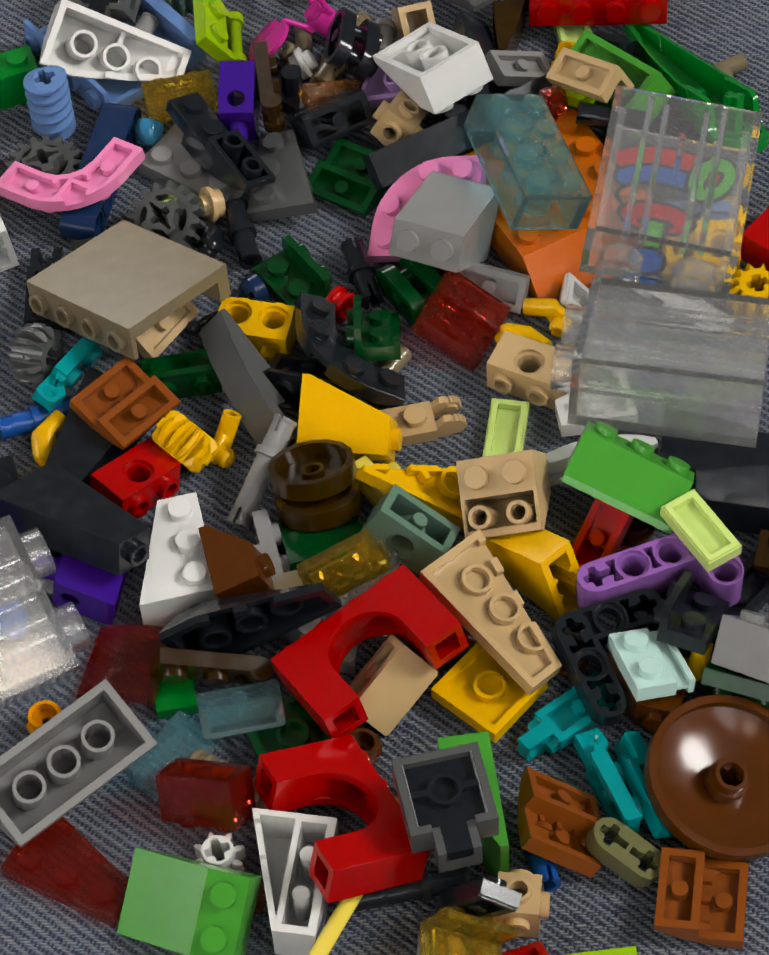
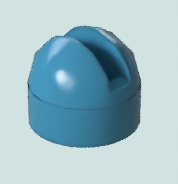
(148, 131)

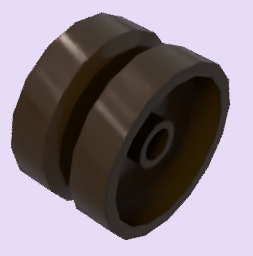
(315, 485)

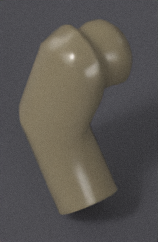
(732, 65)

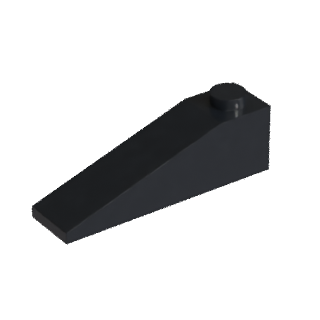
(247, 620)

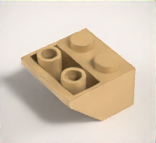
(504, 493)

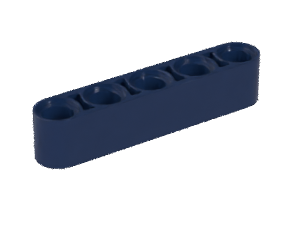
(112, 121)

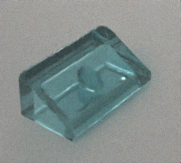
(240, 709)
(176, 740)

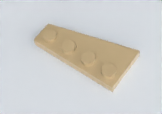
(484, 603)

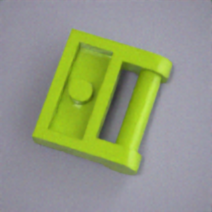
(211, 28)

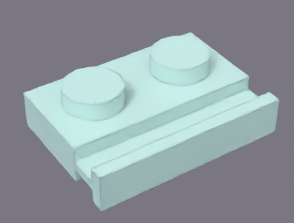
(649, 666)

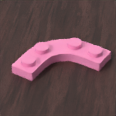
(403, 189)
(72, 190)

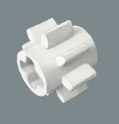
(221, 847)

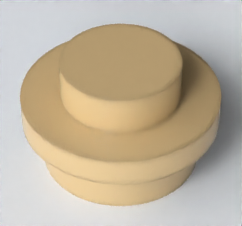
(213, 203)

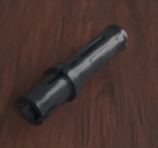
(429, 886)

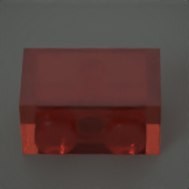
(206, 794)

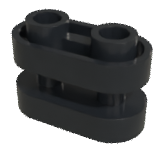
(353, 44)

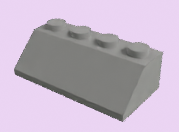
(68, 761)

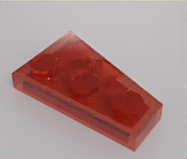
(69, 871)

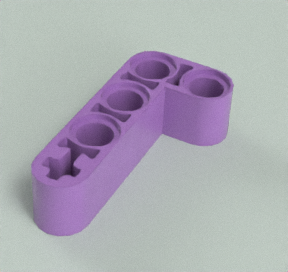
(610, 575)

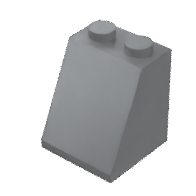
(446, 223)

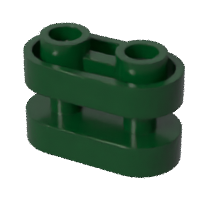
(407, 288)

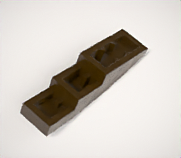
(508, 23)

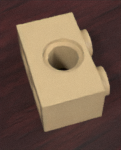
(522, 369)

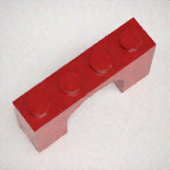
(596, 12)
(392, 606)
(343, 776)

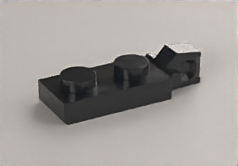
(481, 898)

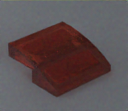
(460, 319)
(124, 658)

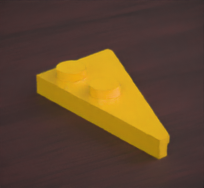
(428, 483)

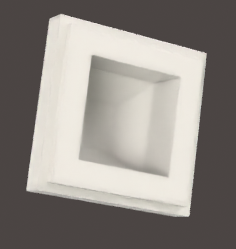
(573, 291)

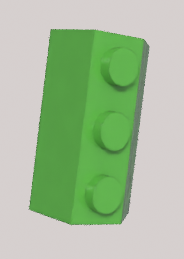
(626, 473)

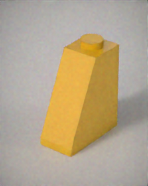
(337, 416)
(540, 567)

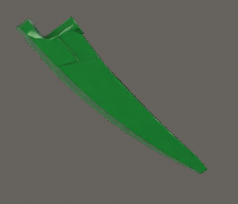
(691, 75)

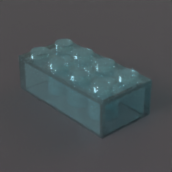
(527, 162)

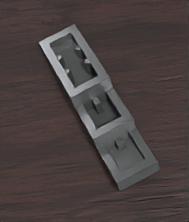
(242, 375)

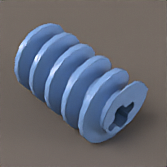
(50, 102)

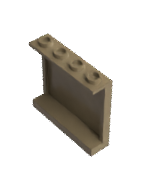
(124, 285)

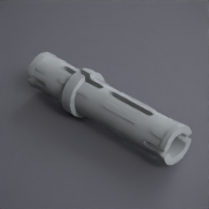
(258, 476)

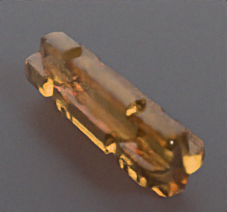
(317, 91)

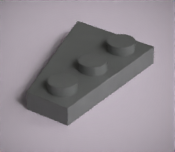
(292, 189)

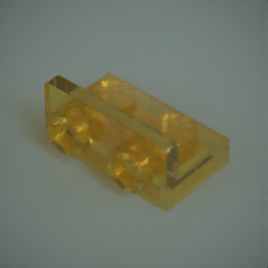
(160, 90)
(347, 563)
(463, 934)

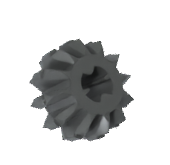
(35, 353)

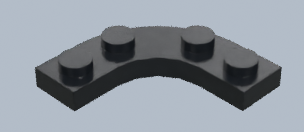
(319, 338)

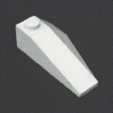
(105, 48)

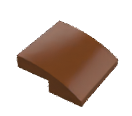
(124, 403)
(556, 821)
(701, 898)

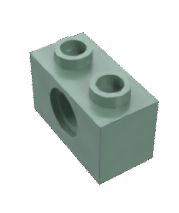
(411, 529)

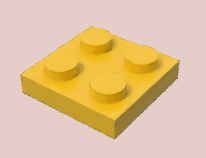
(483, 693)

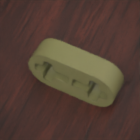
(624, 852)

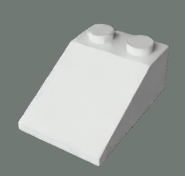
(435, 67)

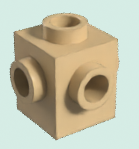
(397, 119)
(533, 903)

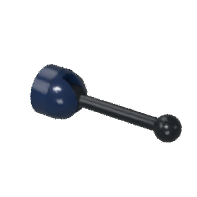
(250, 287)

